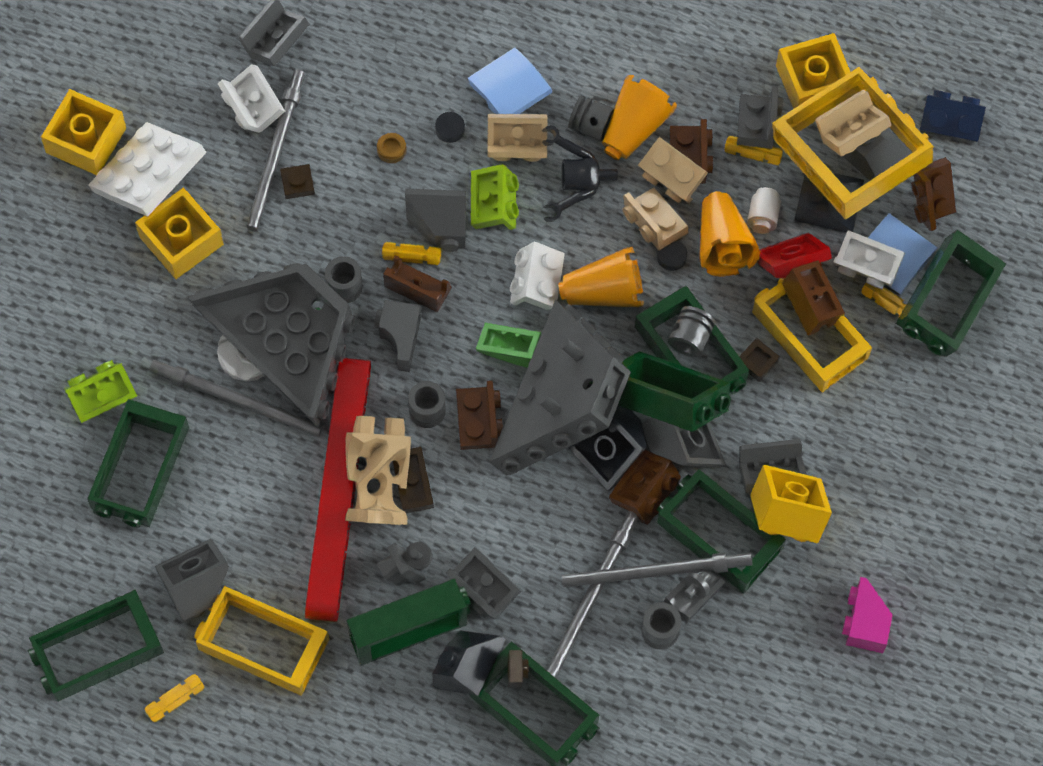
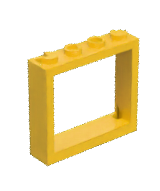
(847, 203)

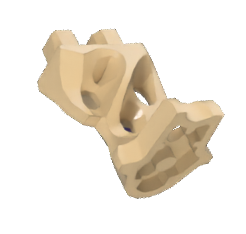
(378, 452)

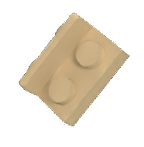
(655, 218)

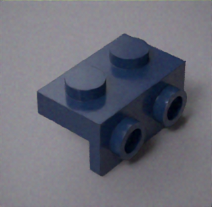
(953, 117)

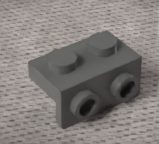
(272, 33)
(778, 454)
(484, 584)

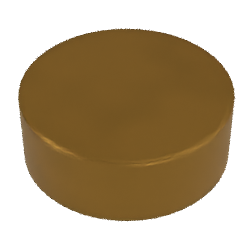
(391, 148)

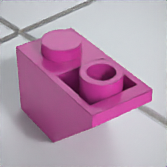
(870, 619)

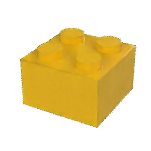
(810, 67)
(83, 132)
(179, 233)
(790, 504)

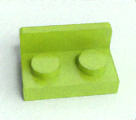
(494, 197)
(99, 391)

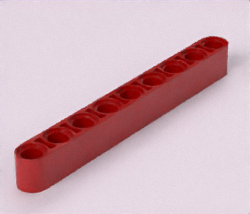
(336, 494)

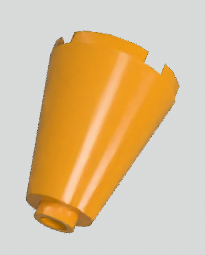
(636, 116)
(725, 237)
(606, 282)

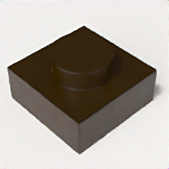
(297, 181)
(759, 359)
(517, 668)

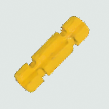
(756, 153)
(411, 253)
(884, 298)
(174, 698)

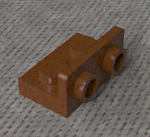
(693, 143)
(934, 193)
(478, 417)
(646, 485)

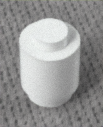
(764, 210)

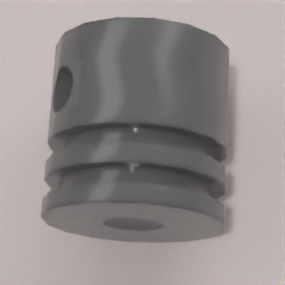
(584, 117)
(344, 277)
(691, 331)
(426, 404)
(661, 625)

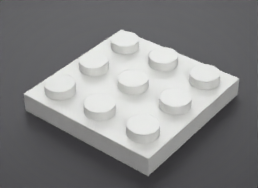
(147, 168)

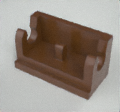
(416, 285)
(812, 297)

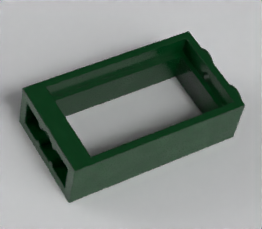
(975, 258)
(670, 307)
(673, 392)
(151, 417)
(740, 579)
(86, 621)
(408, 621)
(567, 751)

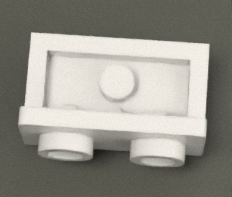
(251, 99)
(868, 259)
(537, 275)

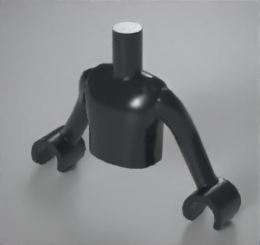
(577, 173)

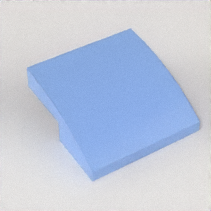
(510, 84)
(916, 248)

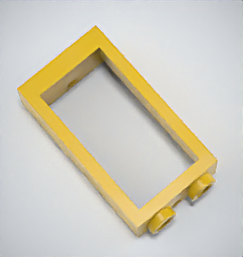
(821, 377)
(317, 638)

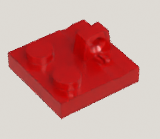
(792, 253)

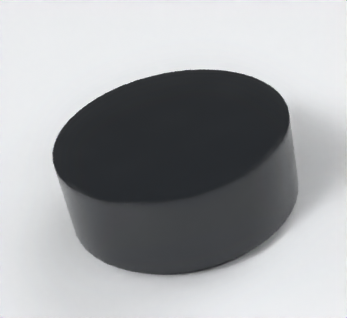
(449, 127)
(672, 256)

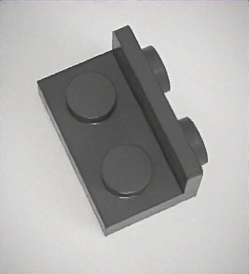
(756, 119)

